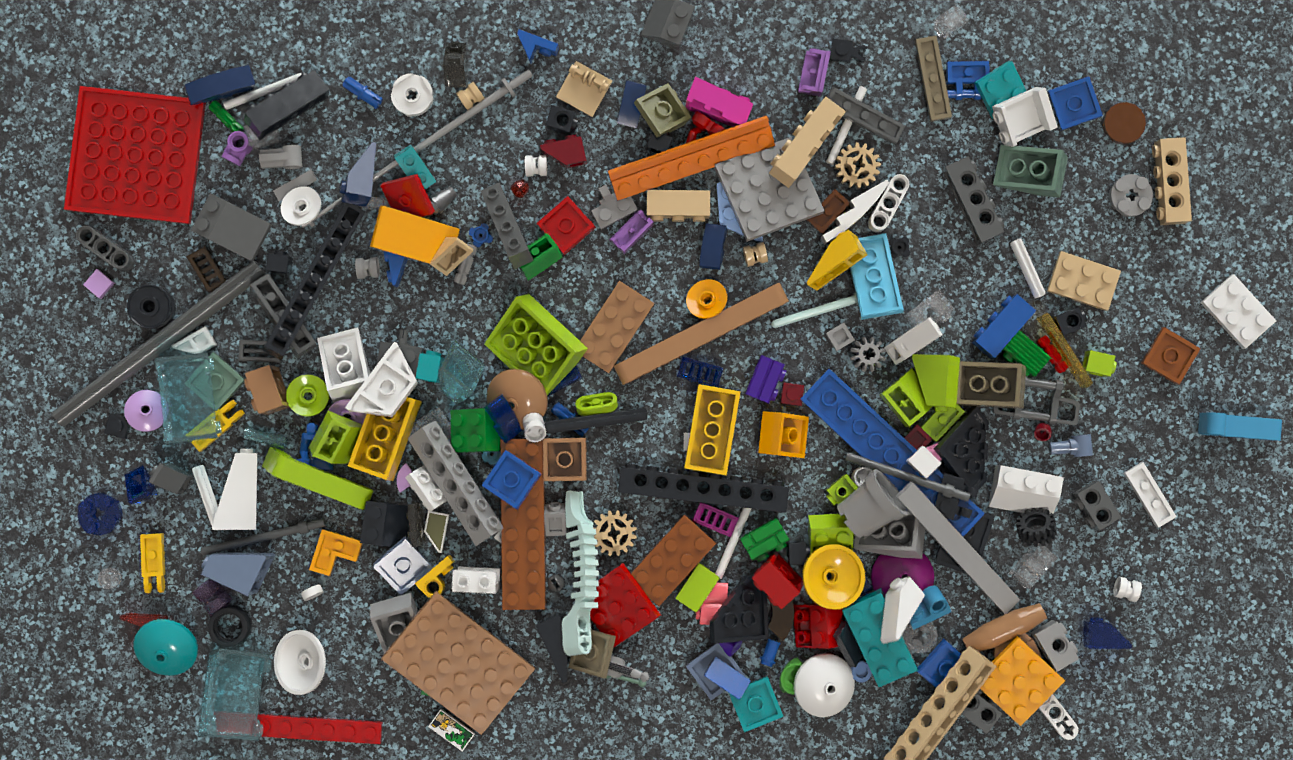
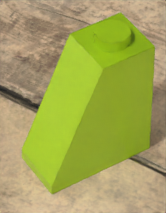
(938, 379)

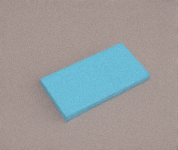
(876, 279)

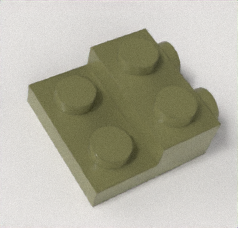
(663, 110)

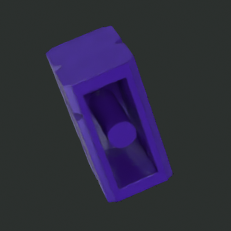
(765, 379)

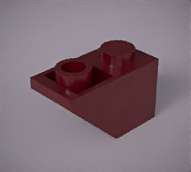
(565, 152)

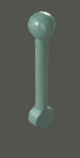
(639, 682)

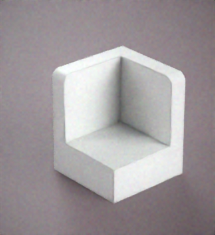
(923, 462)

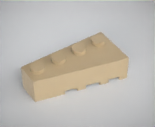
(806, 142)

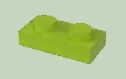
(941, 421)

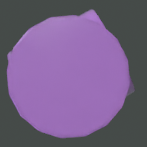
(234, 154)

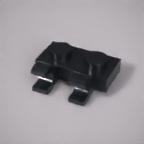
(949, 506)

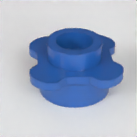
(482, 229)

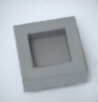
(840, 336)

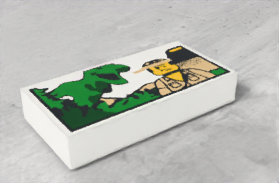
(451, 729)

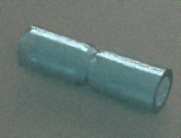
(263, 437)

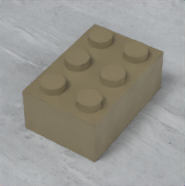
(991, 384)

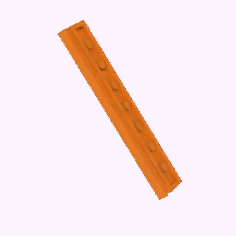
(691, 158)

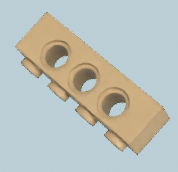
(1176, 150)

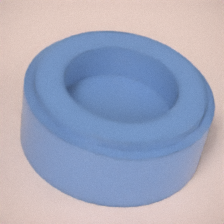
(861, 672)

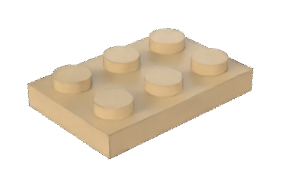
(1083, 281)

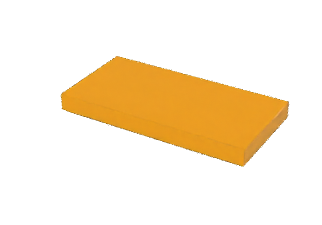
(409, 234)

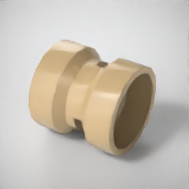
(470, 96)
(759, 251)

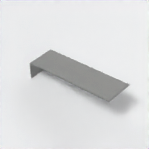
(301, 181)

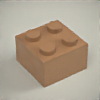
(267, 390)
(565, 459)

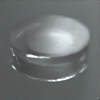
(109, 578)

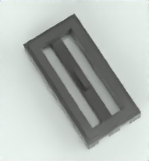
(242, 350)

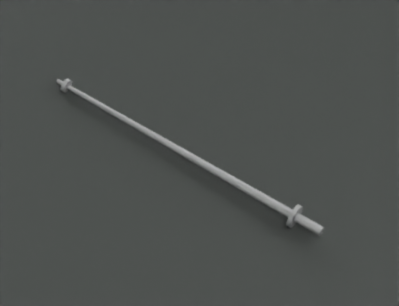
(507, 88)

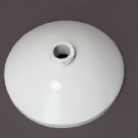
(299, 662)
(814, 679)

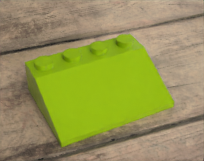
(535, 342)

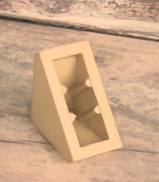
(450, 255)

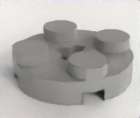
(1124, 205)

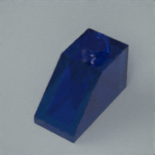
(1103, 635)

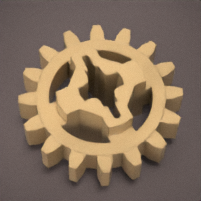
(865, 168)
(623, 531)

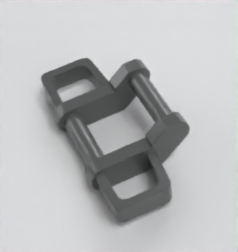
(1050, 417)

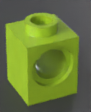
(1099, 363)

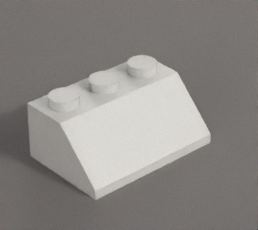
(1024, 489)

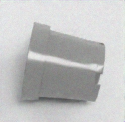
(872, 505)

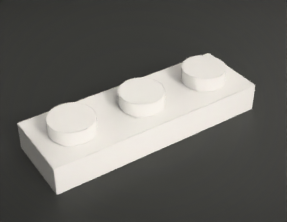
(1149, 494)

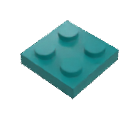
(1000, 85)
(757, 705)

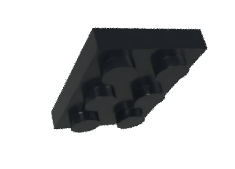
(976, 537)

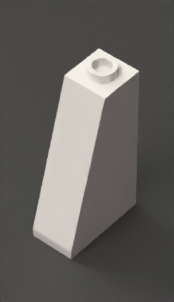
(239, 495)

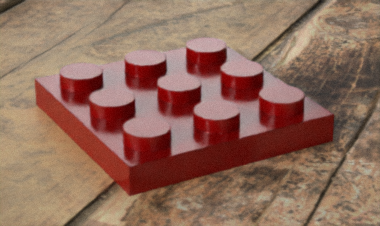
(622, 605)

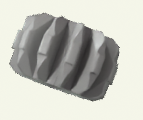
(863, 348)

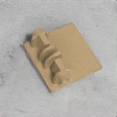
(584, 88)

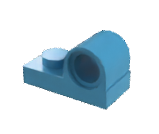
(931, 608)

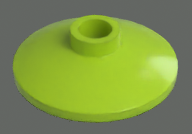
(297, 391)

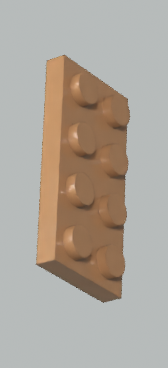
(615, 326)

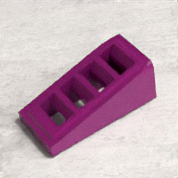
(698, 514)

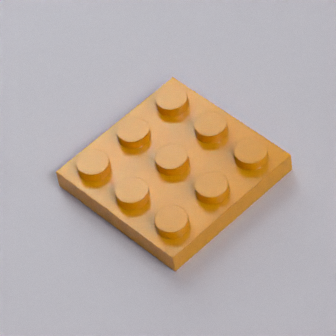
(1020, 681)

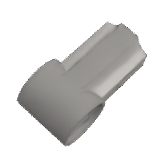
(288, 157)

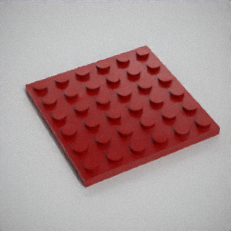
(134, 155)

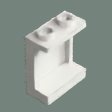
(1024, 116)
(476, 579)

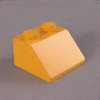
(783, 434)

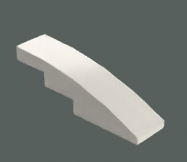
(859, 207)

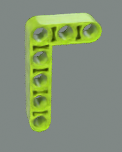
(287, 468)

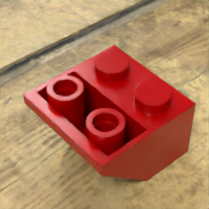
(816, 626)

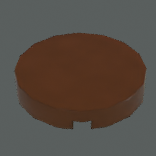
(1124, 123)

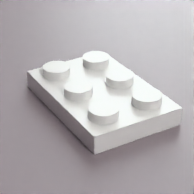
(1238, 311)

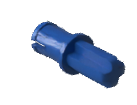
(362, 92)
(563, 413)

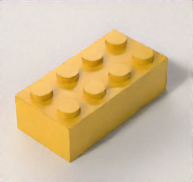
(712, 429)
(384, 441)

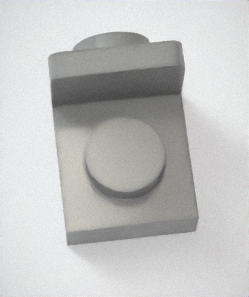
(555, 519)

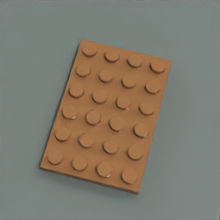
(458, 662)

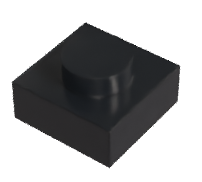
(117, 426)

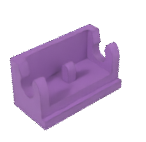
(814, 72)
(631, 231)

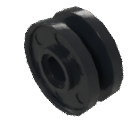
(138, 306)

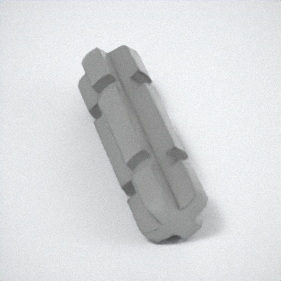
(464, 267)

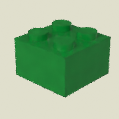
(473, 431)

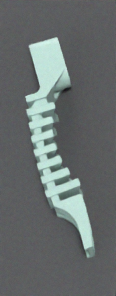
(577, 625)

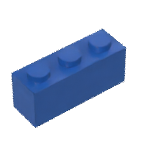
(1003, 326)

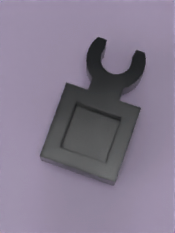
(843, 51)

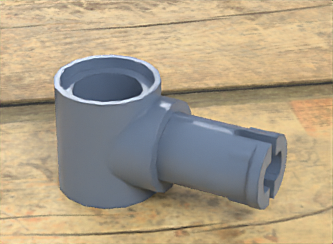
(1077, 445)

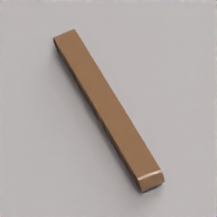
(701, 333)

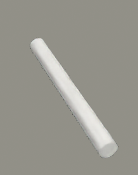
(259, 92)
(844, 131)
(732, 542)

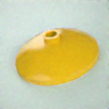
(846, 579)

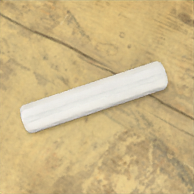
(1027, 268)
(205, 491)

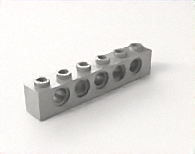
(455, 483)

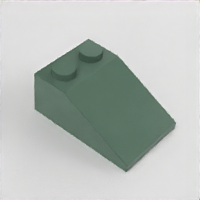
(1031, 170)

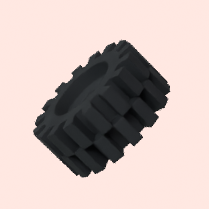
(1040, 535)

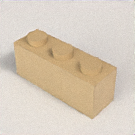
(678, 205)

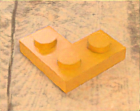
(329, 547)

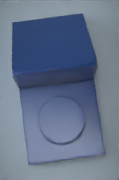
(532, 43)

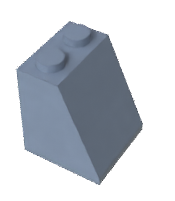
(238, 570)

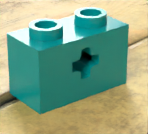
(413, 164)
(428, 366)

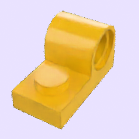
(433, 576)

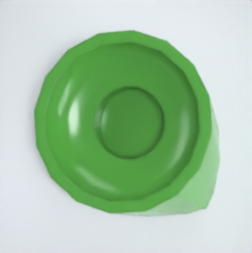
(788, 675)

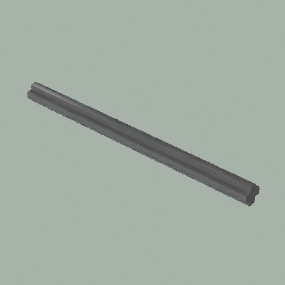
(158, 344)

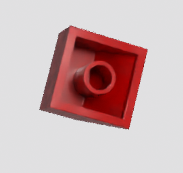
(778, 580)

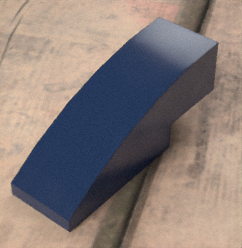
(220, 85)

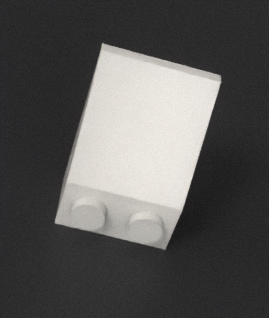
(343, 363)

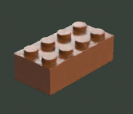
(672, 559)

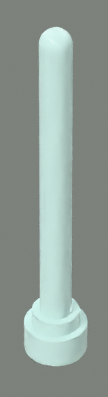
(814, 311)

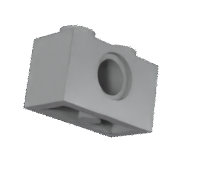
(1046, 636)

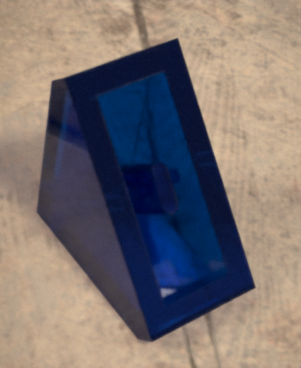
(138, 486)

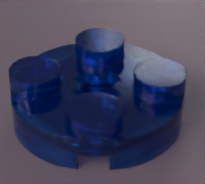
(91, 523)

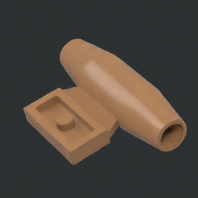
(1004, 629)

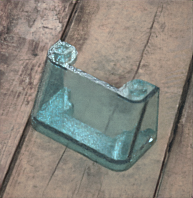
(187, 398)
(232, 695)

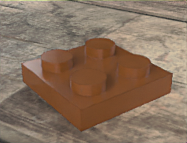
(1170, 355)

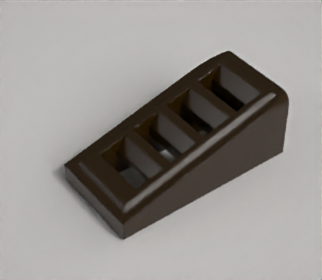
(191, 258)

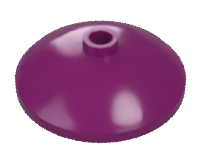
(889, 568)

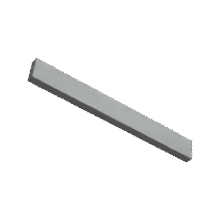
(957, 547)

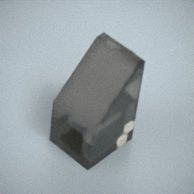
(455, 64)

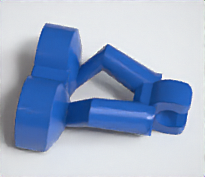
(312, 429)

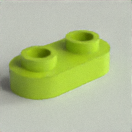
(596, 404)

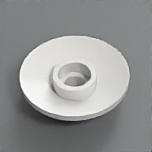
(298, 199)

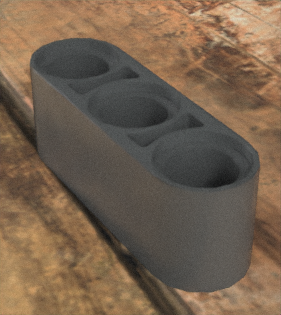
(96, 244)

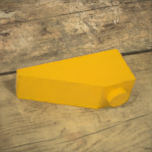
(838, 257)

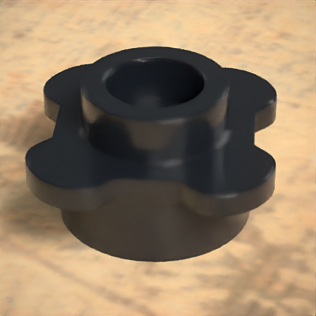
(903, 242)

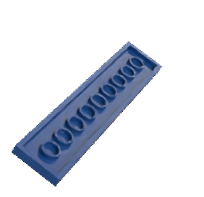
(873, 437)

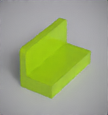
(697, 587)

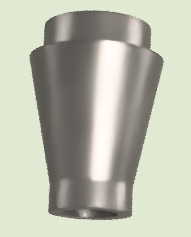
(442, 199)

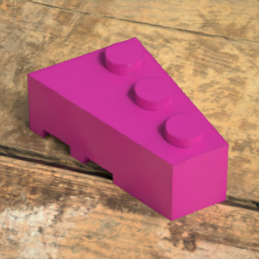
(718, 103)

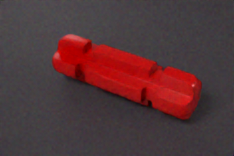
(1044, 342)

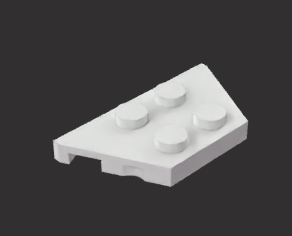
(385, 386)

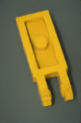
(225, 424)
(152, 560)

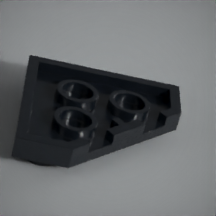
(966, 448)
(741, 615)

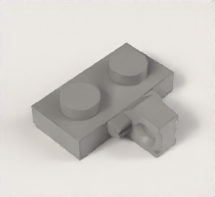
(611, 209)

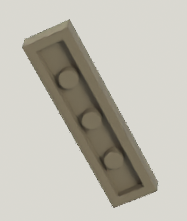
(933, 78)

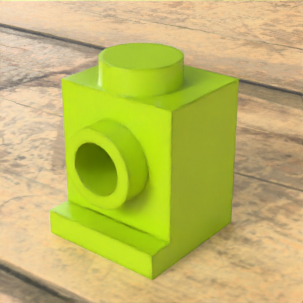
(843, 482)

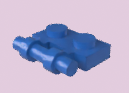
(965, 73)

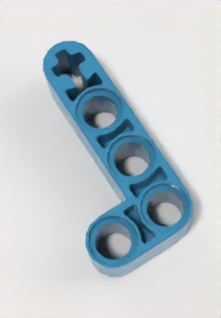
(1239, 426)

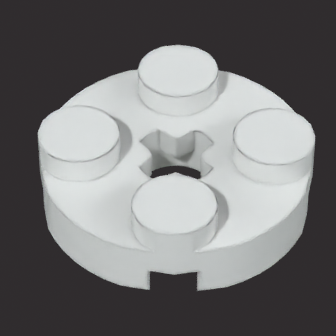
(411, 107)

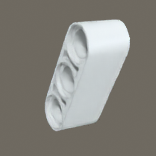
(895, 196)

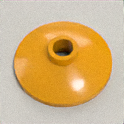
(704, 291)

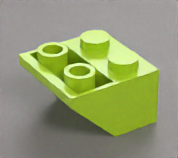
(906, 398)
(335, 439)
(828, 530)

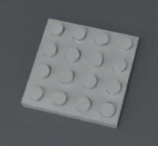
(760, 199)

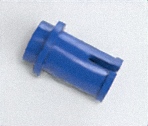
(770, 653)

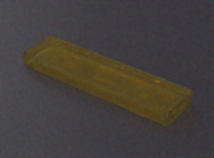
(1064, 350)

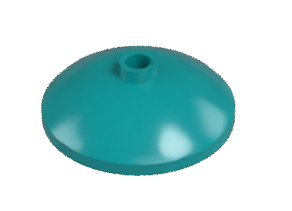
(166, 639)

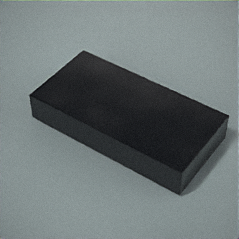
(847, 643)

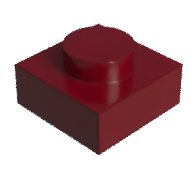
(792, 394)
(917, 437)

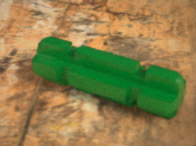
(223, 115)

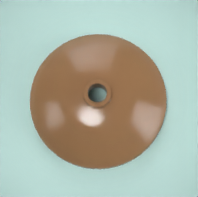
(522, 390)

